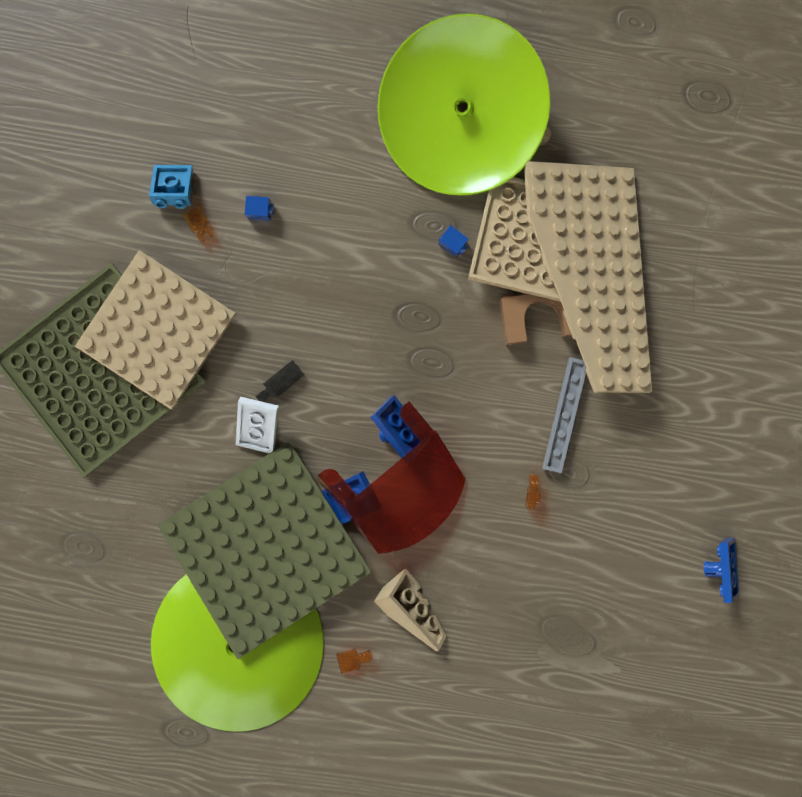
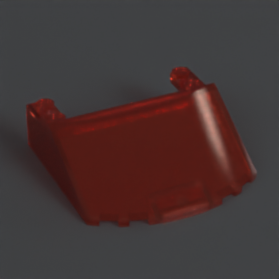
(408, 497)

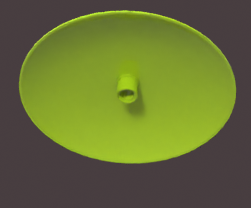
(457, 63)
(209, 681)

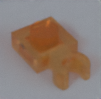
(197, 221)
(532, 496)

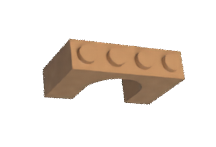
(513, 313)

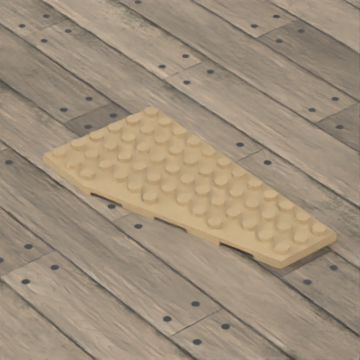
(593, 256)

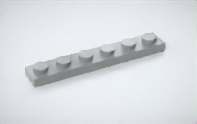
(565, 415)

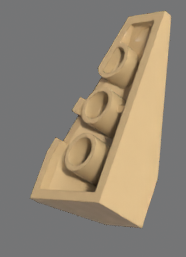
(405, 605)

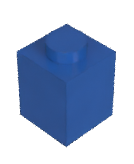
(258, 208)
(453, 241)

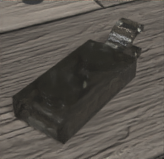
(281, 381)

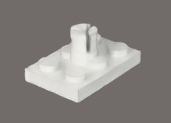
(256, 425)

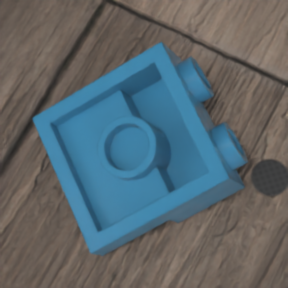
(171, 186)

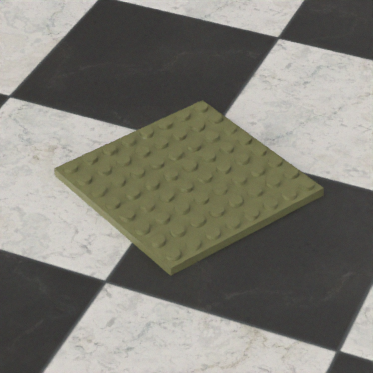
(73, 395)
(263, 549)

